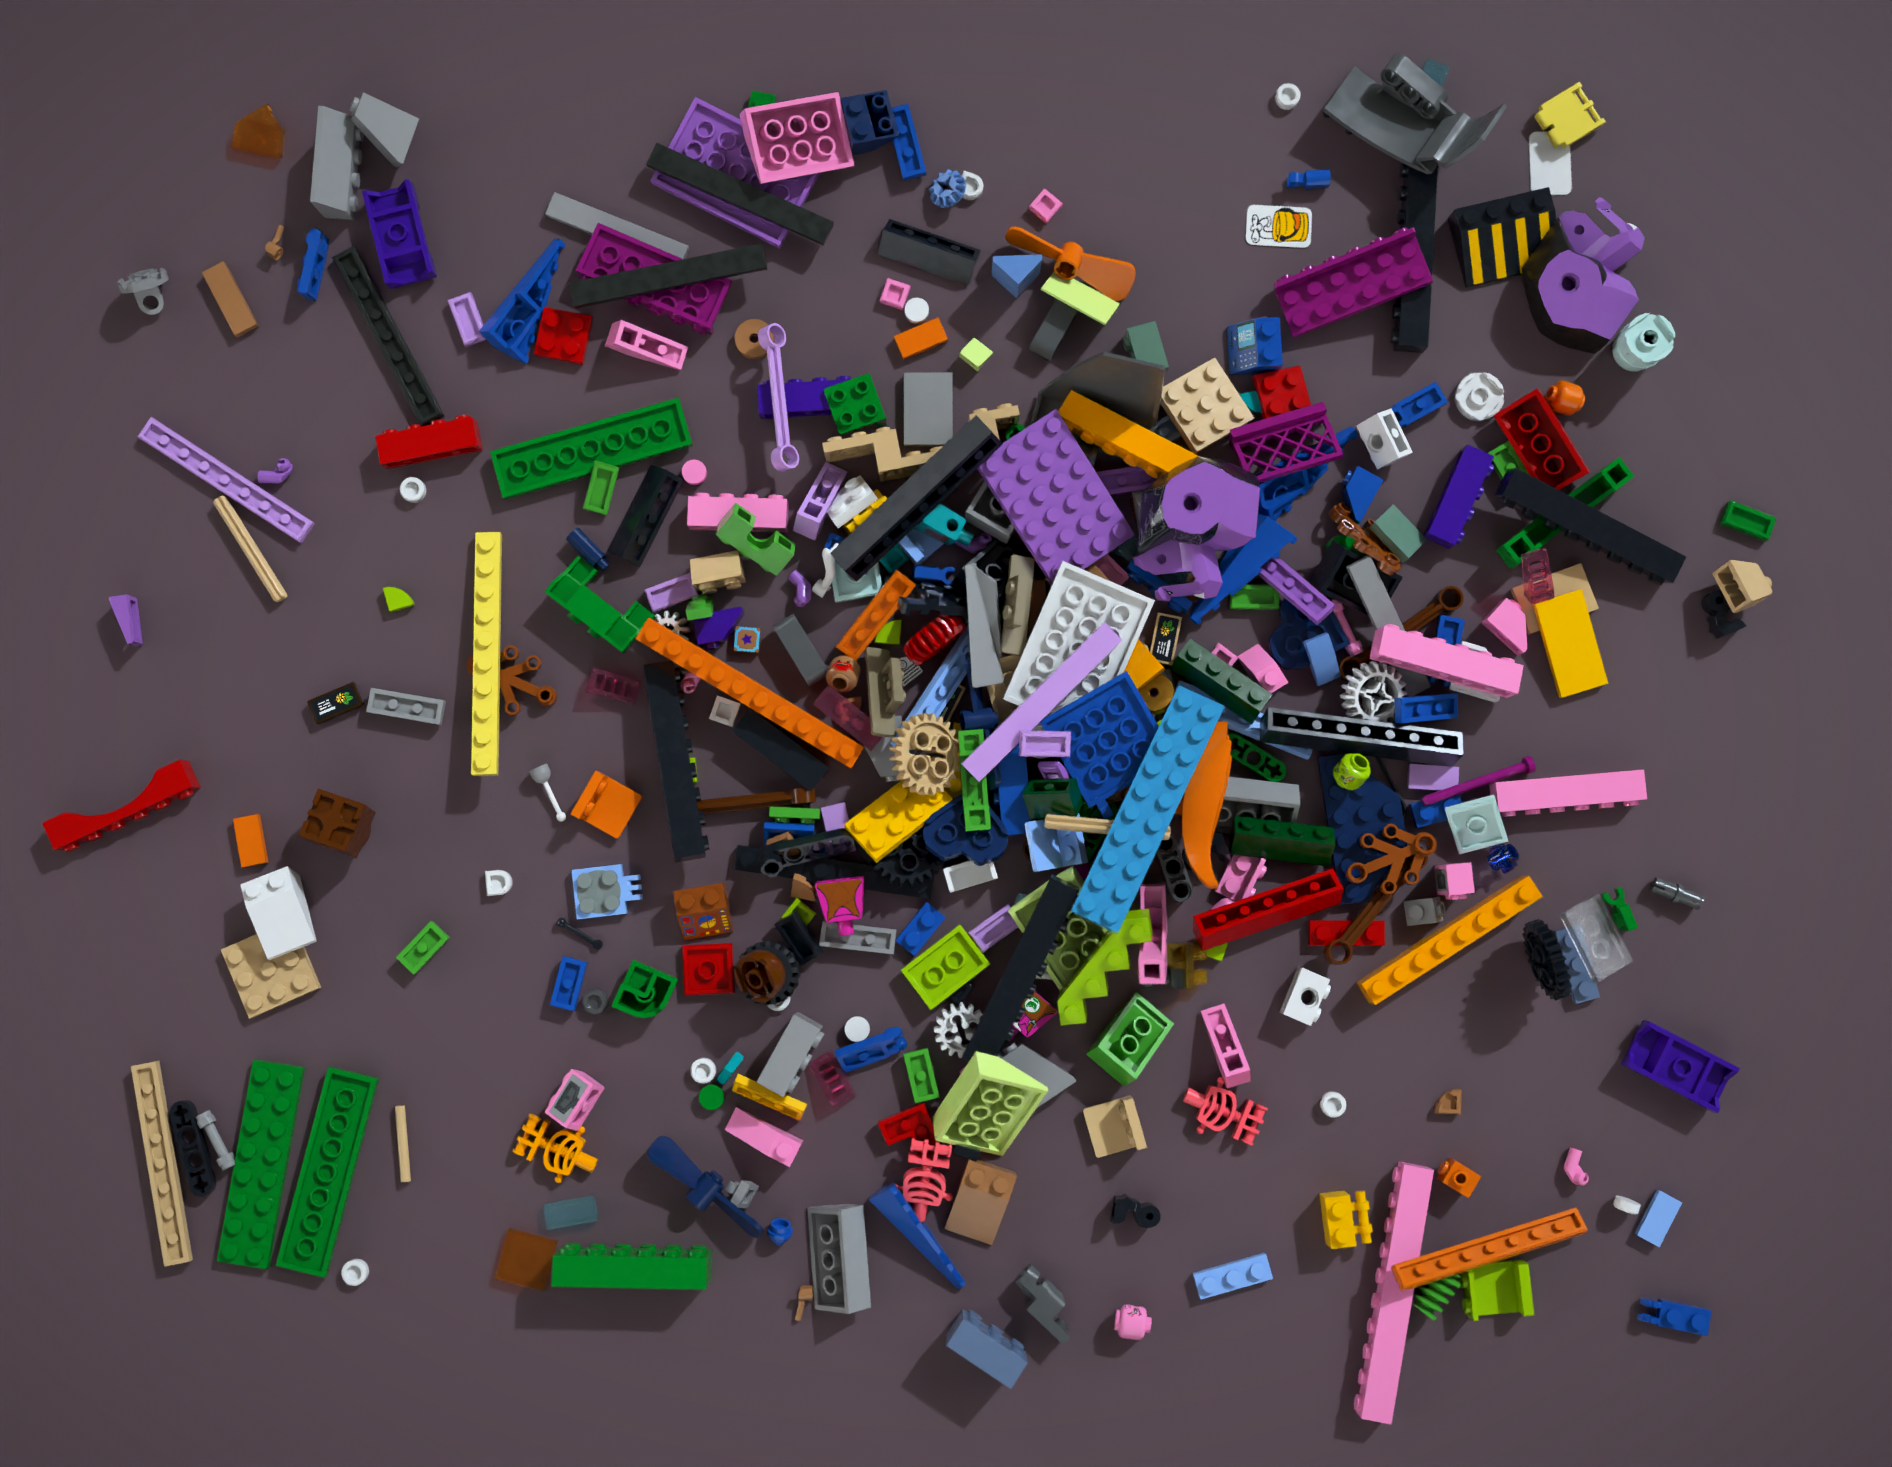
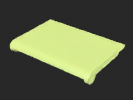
(1081, 298)

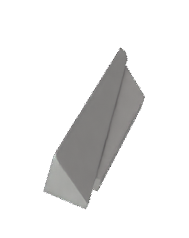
(984, 627)

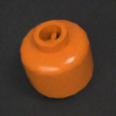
(1565, 397)

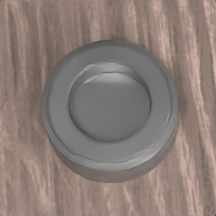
(595, 1001)

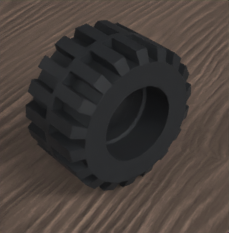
(791, 968)

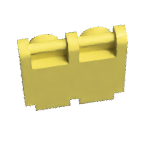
(1568, 117)

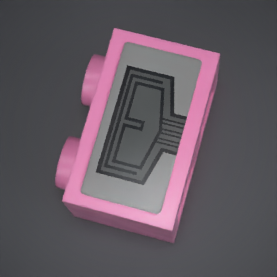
(1454, 880)
(574, 1099)

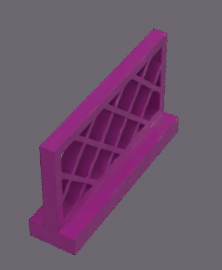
(1283, 425)

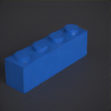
(1009, 793)

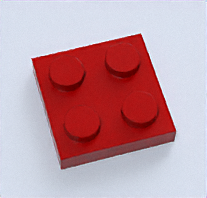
(563, 335)
(1281, 391)

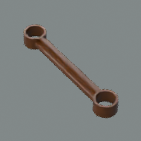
(1412, 624)
(755, 801)
(1365, 918)

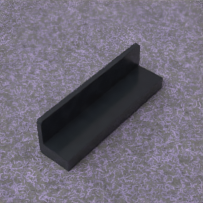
(928, 252)
(645, 515)
(780, 749)

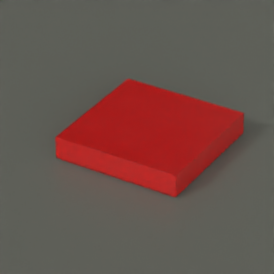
(708, 969)

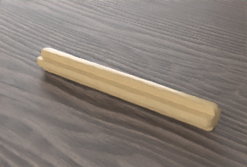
(250, 548)
(1083, 824)

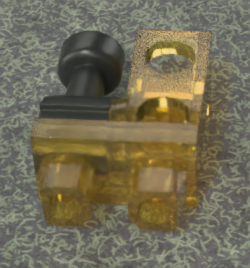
(1181, 966)

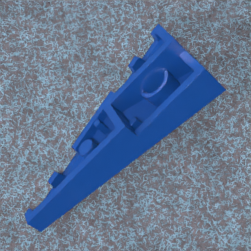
(516, 319)
(1279, 493)
(1245, 563)
(898, 1211)

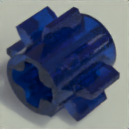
(1503, 857)

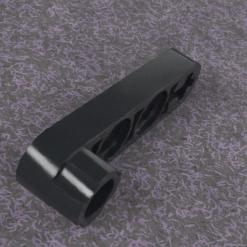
(772, 863)

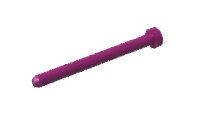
(1527, 765)

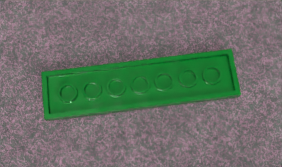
(573, 451)
(261, 1164)
(327, 1172)

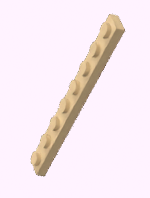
(161, 1163)

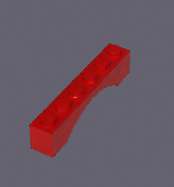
(167, 784)

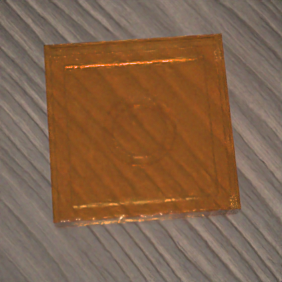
(526, 1259)

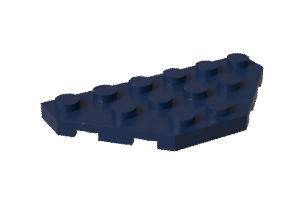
(1353, 815)

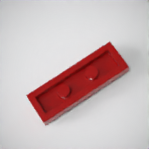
(1324, 931)

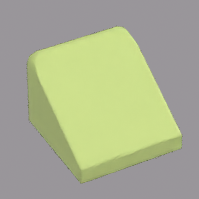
(975, 354)

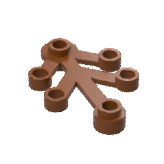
(1364, 542)
(508, 679)
(1395, 856)

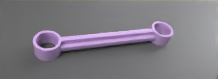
(778, 397)

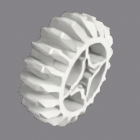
(1379, 673)

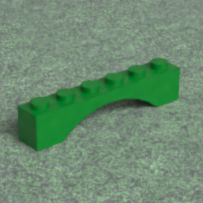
(1590, 492)

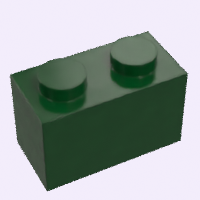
(1052, 797)

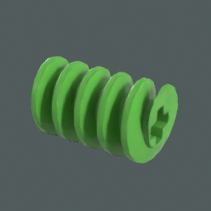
(1435, 1294)

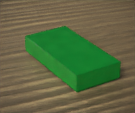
(1748, 521)

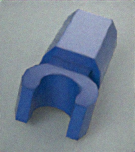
(1309, 179)
(931, 574)

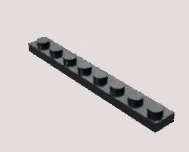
(830, 869)

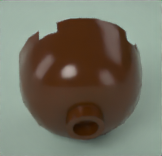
(760, 975)

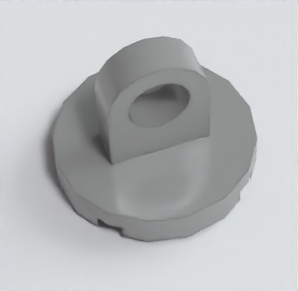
(145, 284)

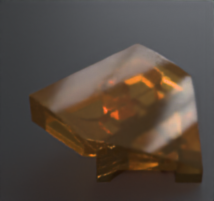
(260, 133)

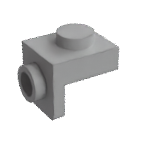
(1424, 911)

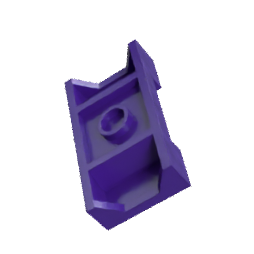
(399, 235)
(1678, 1065)

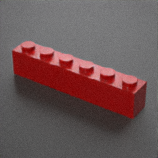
(1267, 909)

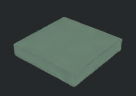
(1398, 533)

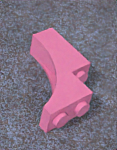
(1154, 954)

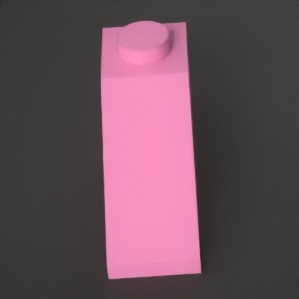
(645, 345)
(1226, 1046)
(764, 1136)

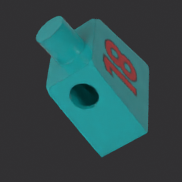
(936, 525)

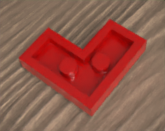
(909, 1122)

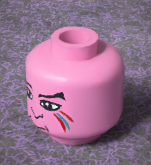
(1132, 1322)

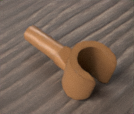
(272, 248)
(805, 1294)

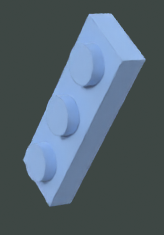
(1232, 1275)

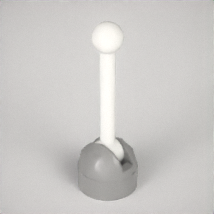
(541, 775)

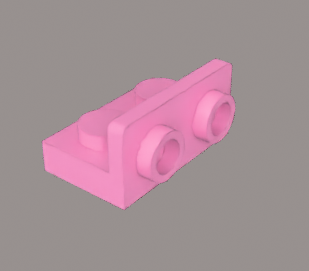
(1240, 877)

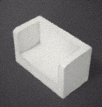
(968, 875)

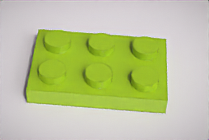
(945, 967)

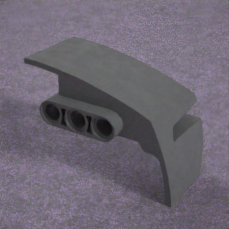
(1408, 116)

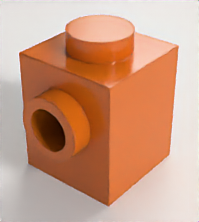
(1458, 1177)

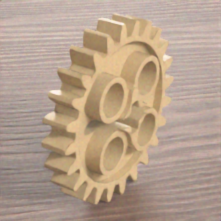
(928, 731)

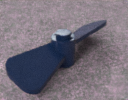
(980, 719)
(703, 1186)

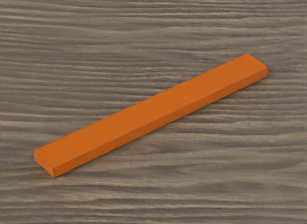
(1488, 1249)

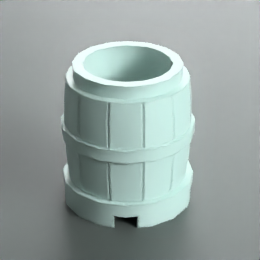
(1643, 342)

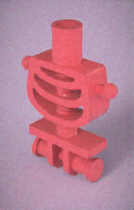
(1202, 1102)
(923, 1190)

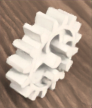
(947, 1024)

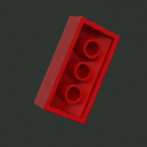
(1541, 441)

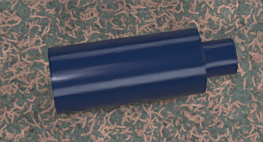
(587, 549)

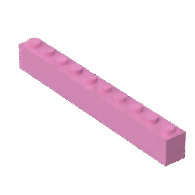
(1391, 1306)

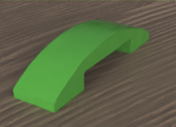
(973, 792)

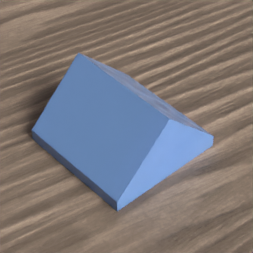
(1016, 271)

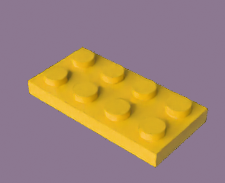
(893, 819)

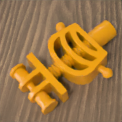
(577, 1158)

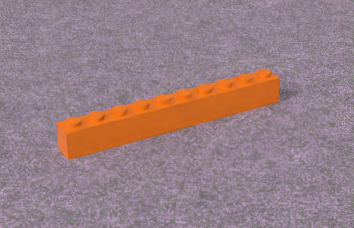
(749, 692)

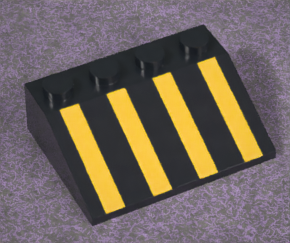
(1500, 234)

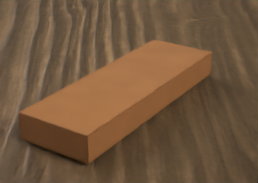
(230, 299)

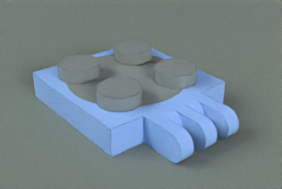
(603, 891)

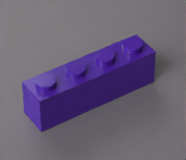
(801, 397)
(1458, 497)

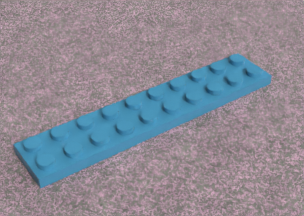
(1147, 809)

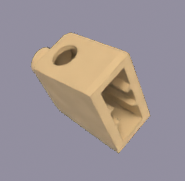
(1742, 584)

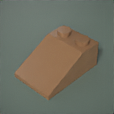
(980, 1200)

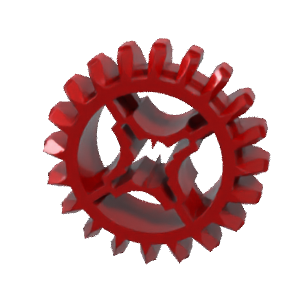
(933, 638)

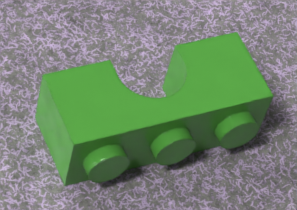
(769, 553)

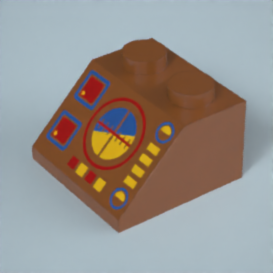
(703, 911)

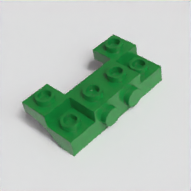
(584, 605)

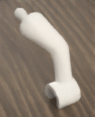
(820, 586)

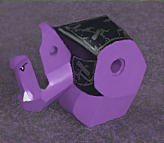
(1190, 516)

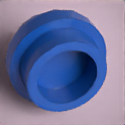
(779, 1231)

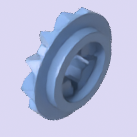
(948, 198)

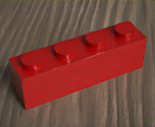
(428, 442)

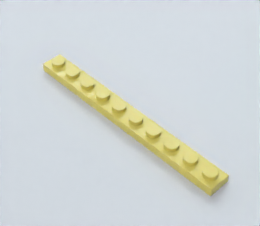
(486, 654)

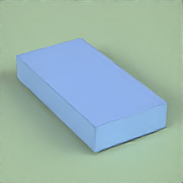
(1658, 1218)

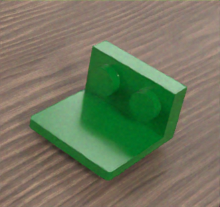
(855, 404)

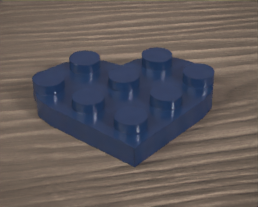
(1287, 639)
(948, 839)

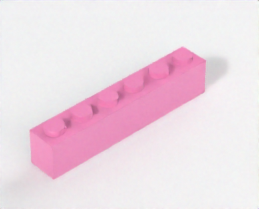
(1446, 661)
(1569, 791)

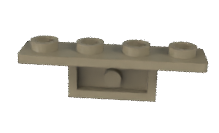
(1017, 605)
(884, 690)

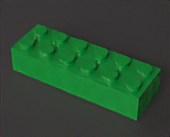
(632, 1267)

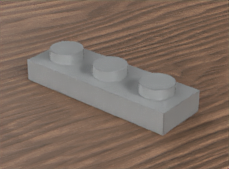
(406, 706)
(864, 938)

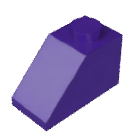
(718, 628)

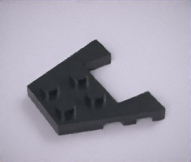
(933, 597)

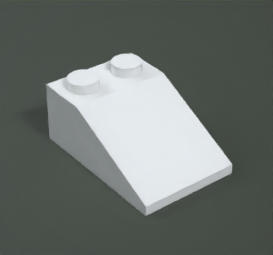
(279, 912)

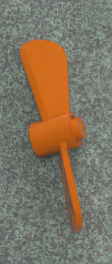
(1106, 275)

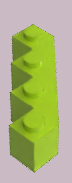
(1109, 955)

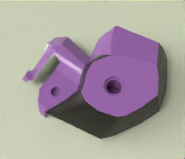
(1573, 280)

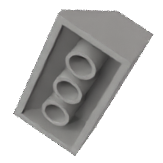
(336, 165)
(1258, 800)
(839, 1258)

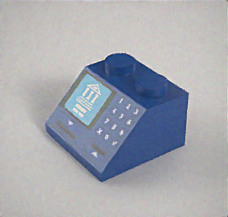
(1254, 346)

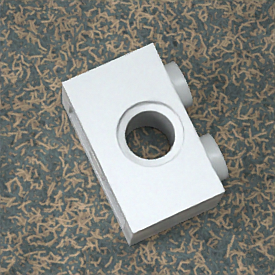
(1384, 438)
(1293, 1005)

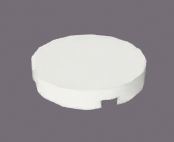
(1479, 396)

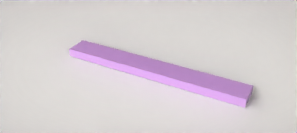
(226, 480)
(1041, 701)

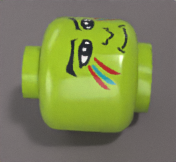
(1351, 771)

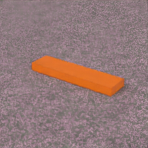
(875, 615)

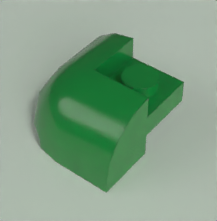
(644, 991)

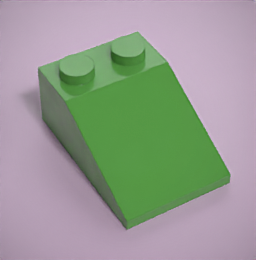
(1130, 1039)

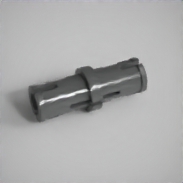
(1677, 893)

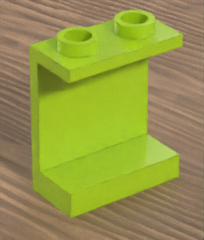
(1497, 1289)

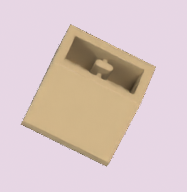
(717, 572)

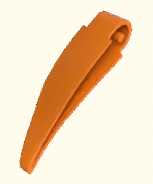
(1204, 803)

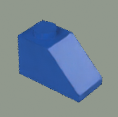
(1359, 491)

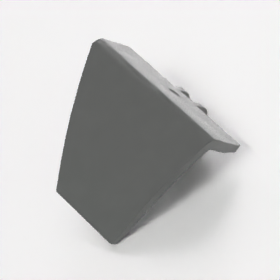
(1113, 381)

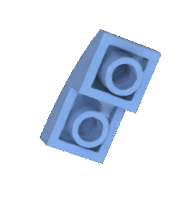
(1322, 659)

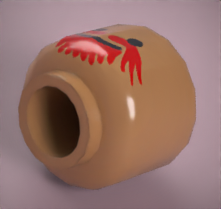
(843, 673)

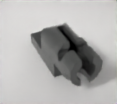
(1045, 1301)

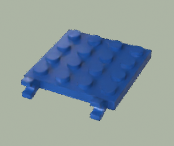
(1108, 738)

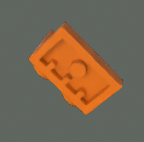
(606, 804)

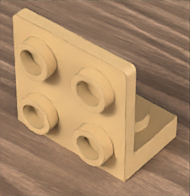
(1114, 1126)

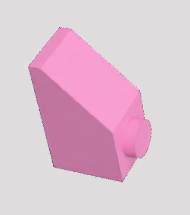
(1508, 625)
(1262, 668)

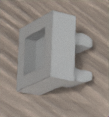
(742, 1192)

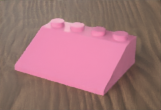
(797, 137)

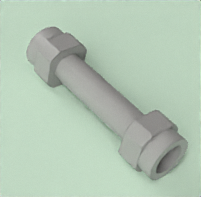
(206, 1121)

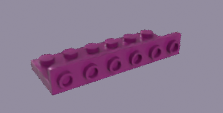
(617, 252)
(1352, 282)

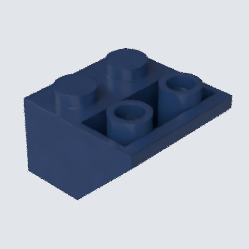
(869, 121)

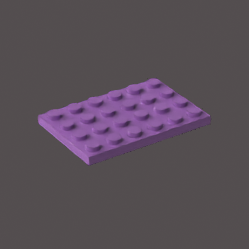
(720, 143)
(1054, 497)

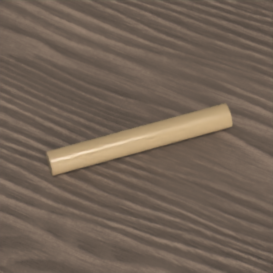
(402, 1140)

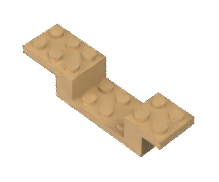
(886, 446)

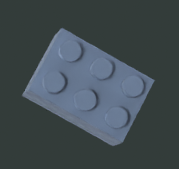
(987, 1347)

